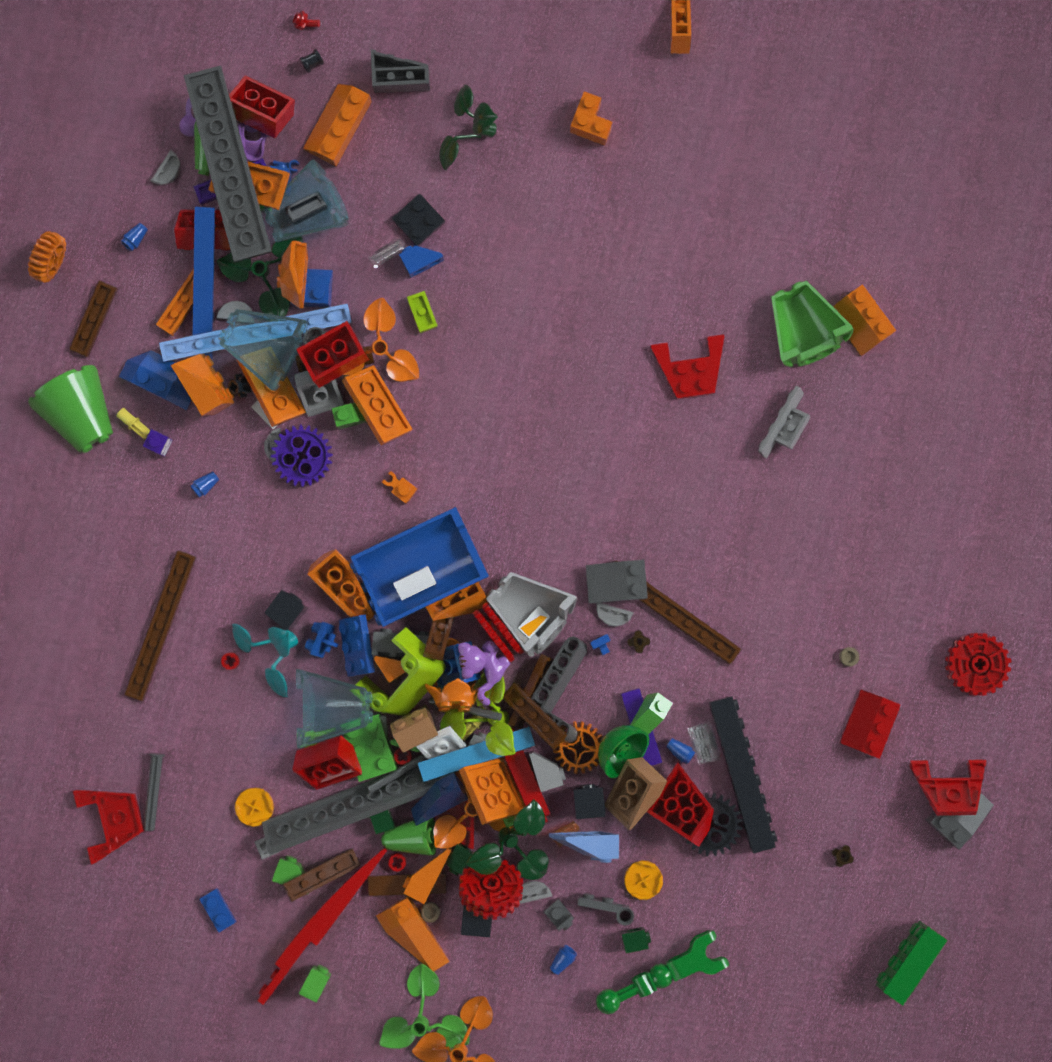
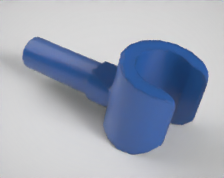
(288, 165)

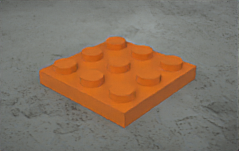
(492, 790)

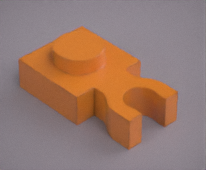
(402, 489)

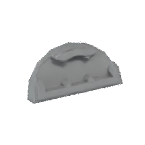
(168, 170)
(226, 309)
(269, 442)
(612, 615)
(534, 891)

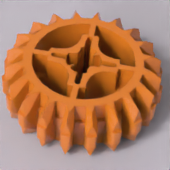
(47, 256)
(576, 764)

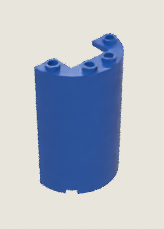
(436, 543)

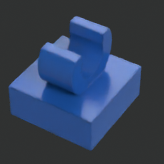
(601, 643)

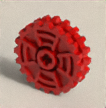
(498, 632)
(975, 649)
(491, 893)

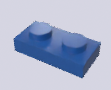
(218, 910)

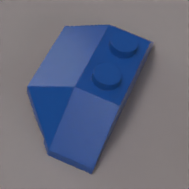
(156, 377)

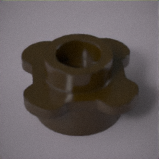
(638, 636)
(842, 861)

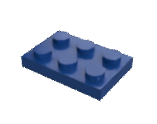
(356, 645)

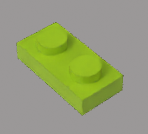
(422, 312)

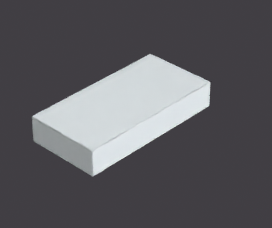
(414, 583)

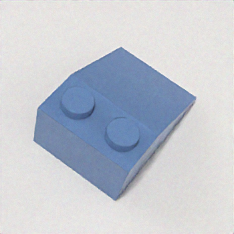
(595, 844)

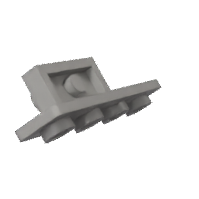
(787, 426)

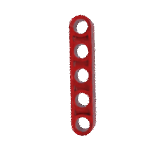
(525, 779)

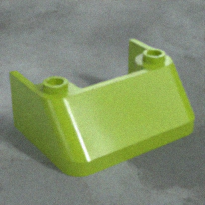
(411, 691)

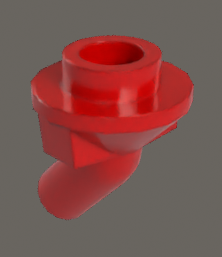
(300, 21)

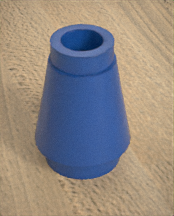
(134, 237)
(204, 484)
(681, 751)
(563, 959)

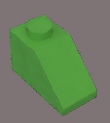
(347, 416)
(651, 712)
(287, 869)
(315, 983)

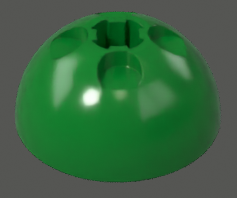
(619, 745)

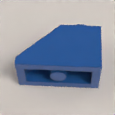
(419, 259)

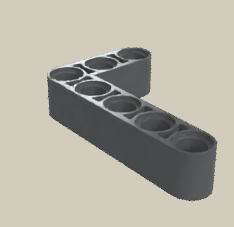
(564, 676)

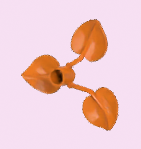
(381, 317)
(449, 831)
(433, 1045)

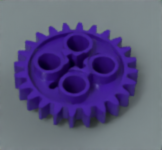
(286, 446)

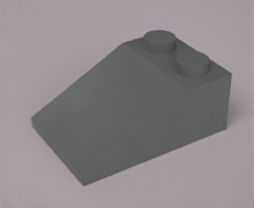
(616, 581)
(960, 828)

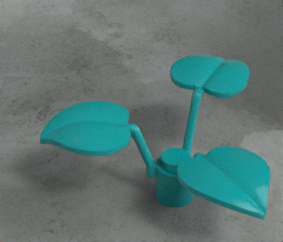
(282, 641)

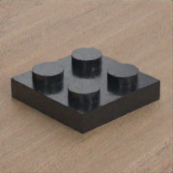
(418, 220)

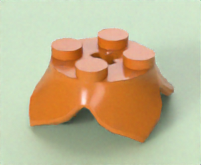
(453, 696)

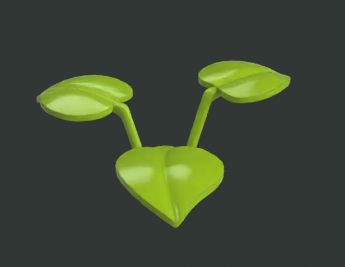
(500, 739)

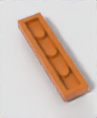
(178, 308)

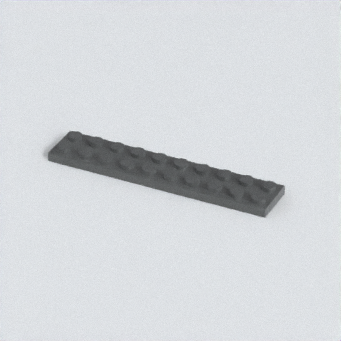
(227, 163)
(342, 810)

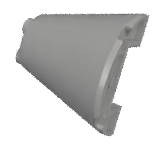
(519, 598)

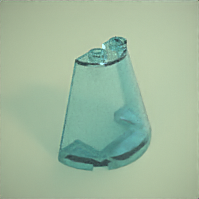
(305, 183)
(264, 343)
(330, 707)

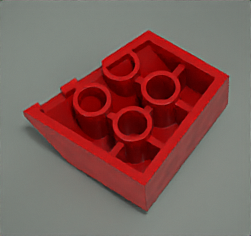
(683, 807)

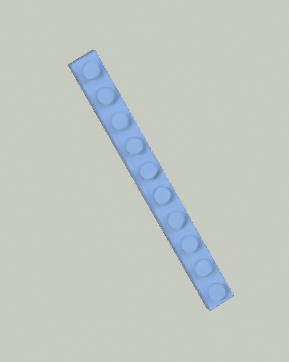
(209, 341)

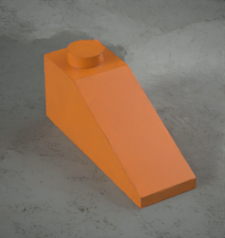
(680, 27)
(459, 603)
(423, 880)

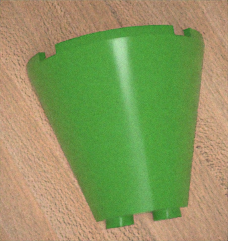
(807, 325)
(75, 407)

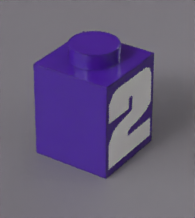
(157, 442)

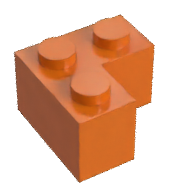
(587, 123)

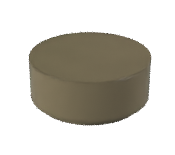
(849, 656)
(430, 912)

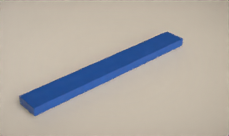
(203, 271)

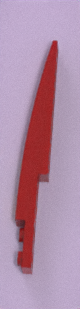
(318, 925)

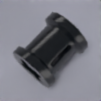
(311, 60)

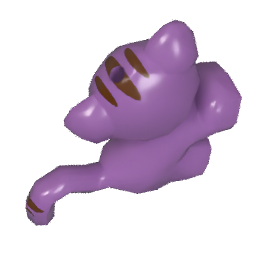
(473, 660)

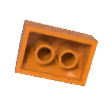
(866, 318)

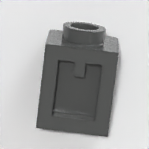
(559, 915)

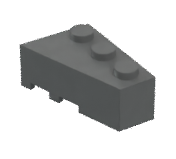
(398, 74)
(384, 646)

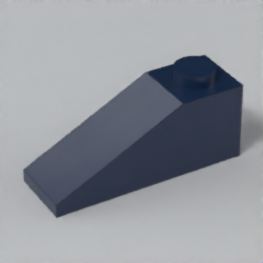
(439, 798)

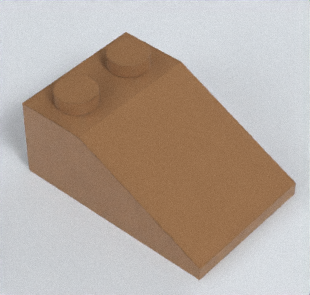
(413, 728)
(634, 791)

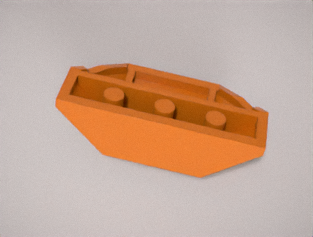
(294, 273)

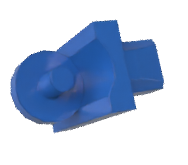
(323, 641)

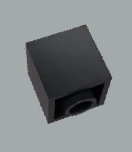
(286, 609)
(589, 801)
(475, 925)

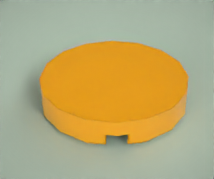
(254, 806)
(643, 879)

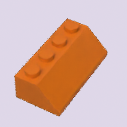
(338, 123)

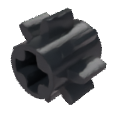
(239, 386)

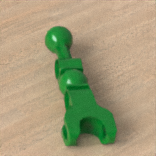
(663, 974)

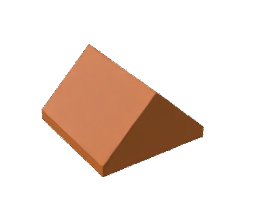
(390, 668)

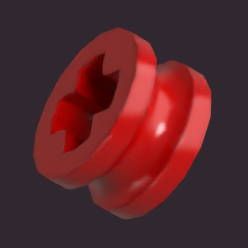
(228, 666)
(402, 762)
(403, 863)

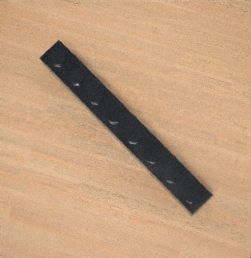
(742, 775)

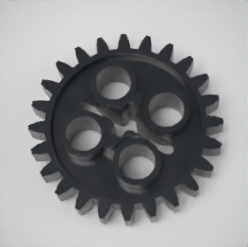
(732, 826)

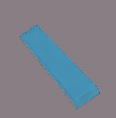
(470, 755)

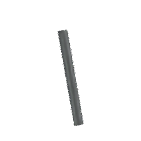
(478, 712)
(395, 774)

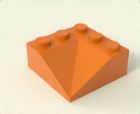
(203, 384)

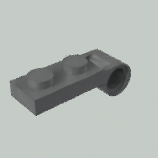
(606, 904)

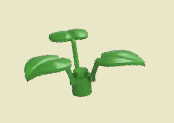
(396, 1031)

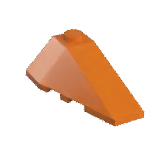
(338, 580)
(408, 928)

